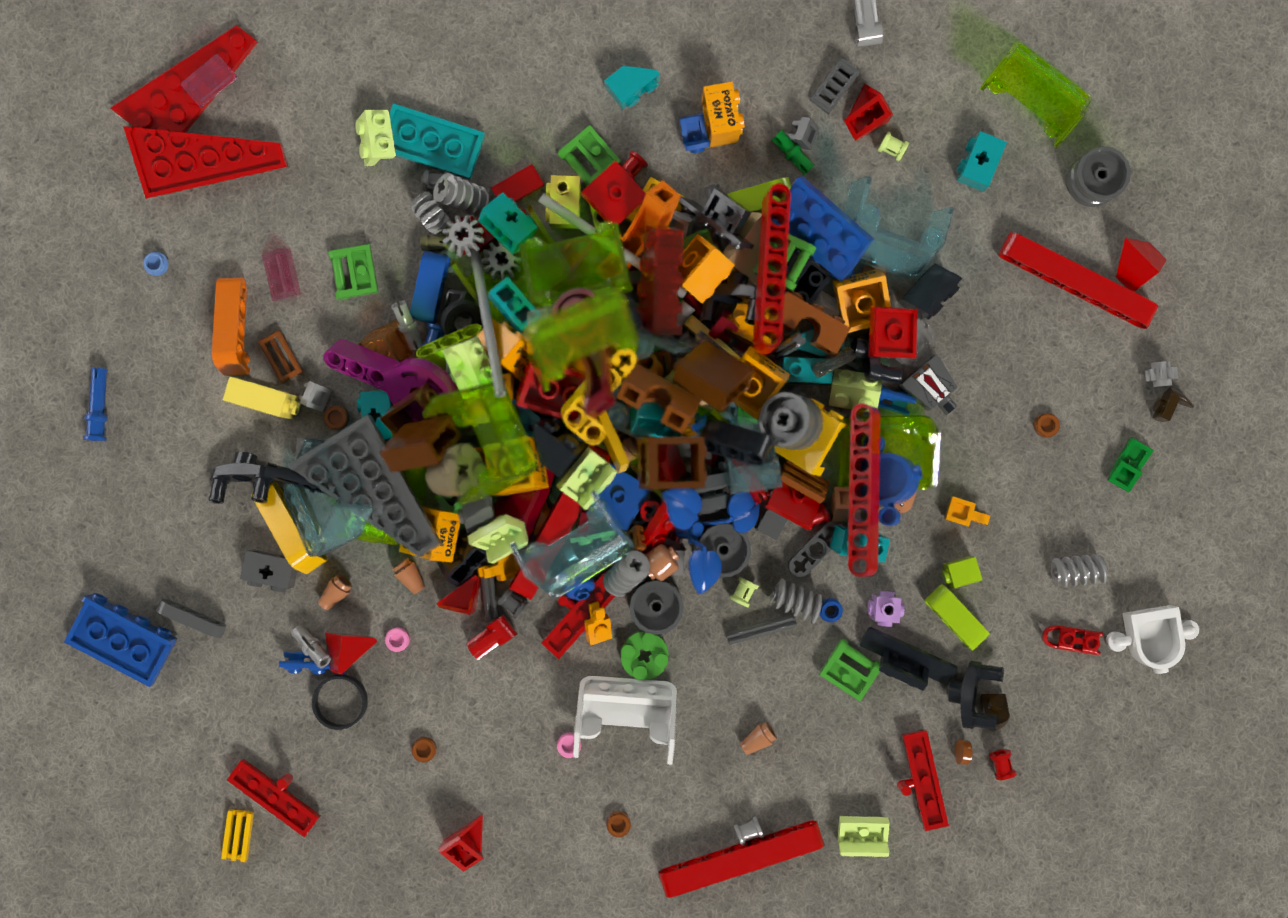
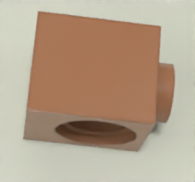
(840, 504)

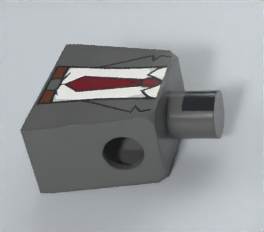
(931, 386)

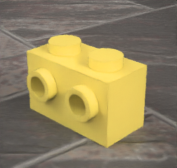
(566, 192)

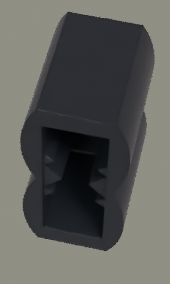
(465, 561)

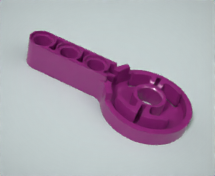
(388, 373)

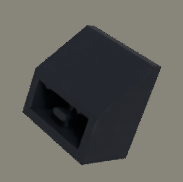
(810, 281)
(930, 290)
(557, 444)

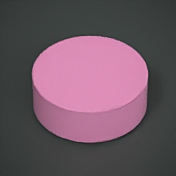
(397, 639)
(566, 745)

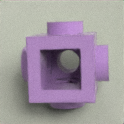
(879, 602)

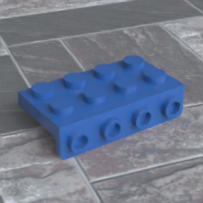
(824, 225)
(120, 639)

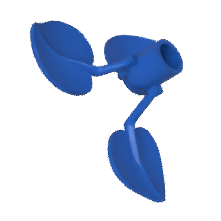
(683, 507)

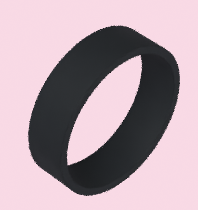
(325, 722)

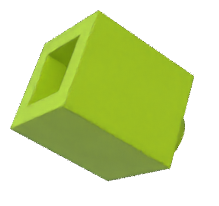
(961, 572)

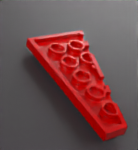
(185, 161)

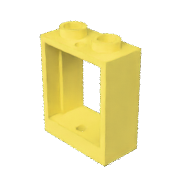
(261, 398)

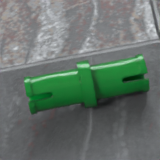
(793, 152)

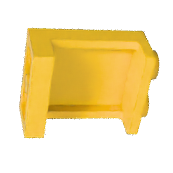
(813, 456)

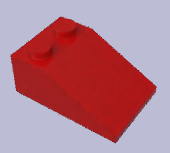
(532, 396)

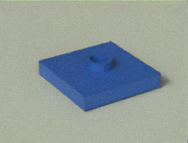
(624, 497)

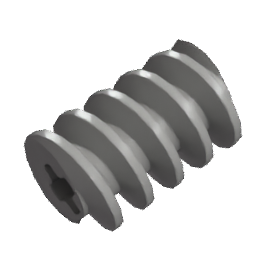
(460, 194)
(1079, 568)
(626, 573)
(796, 599)

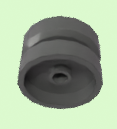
(1098, 176)
(791, 421)
(710, 500)
(736, 545)
(656, 621)

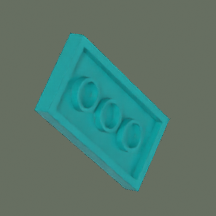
(435, 141)

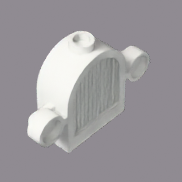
(1154, 636)

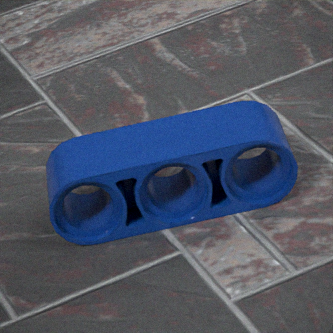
(429, 287)

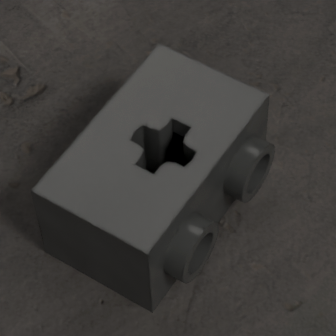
(254, 570)

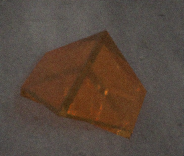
(388, 342)

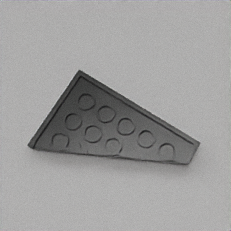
(355, 473)

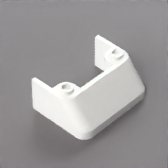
(628, 704)

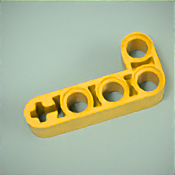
(576, 401)
(285, 531)

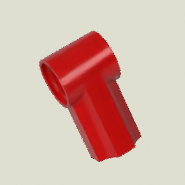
(495, 634)

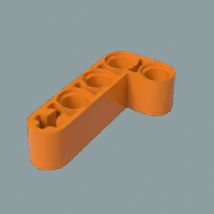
(229, 327)

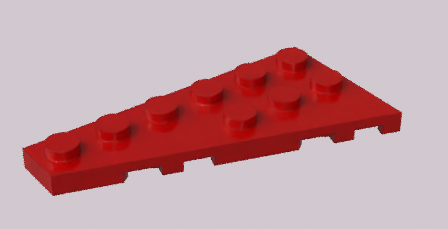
(165, 103)

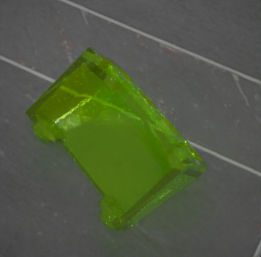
(580, 262)
(907, 436)

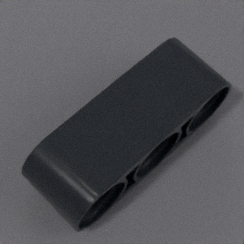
(736, 442)

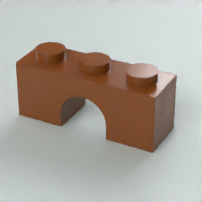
(828, 330)
(646, 386)

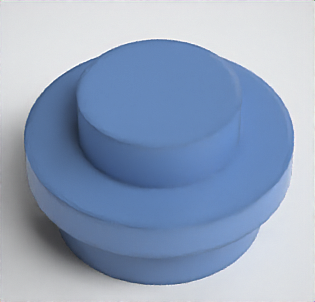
(156, 263)

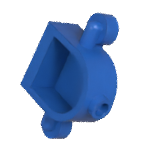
(897, 483)

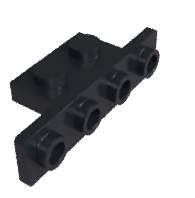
(722, 214)
(907, 661)

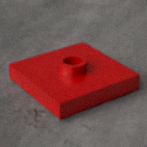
(614, 194)
(893, 332)
(793, 505)

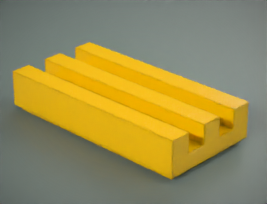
(243, 857)

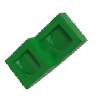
(1129, 464)

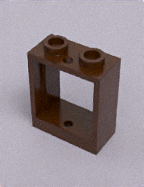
(397, 416)
(649, 462)

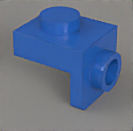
(694, 133)

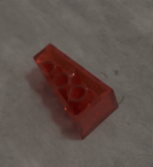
(661, 279)

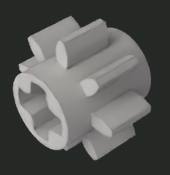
(1161, 374)

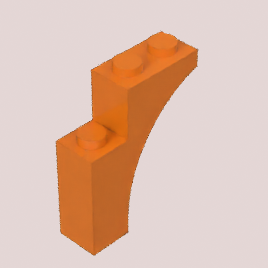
(655, 211)

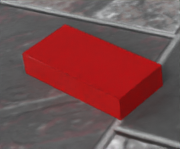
(519, 184)

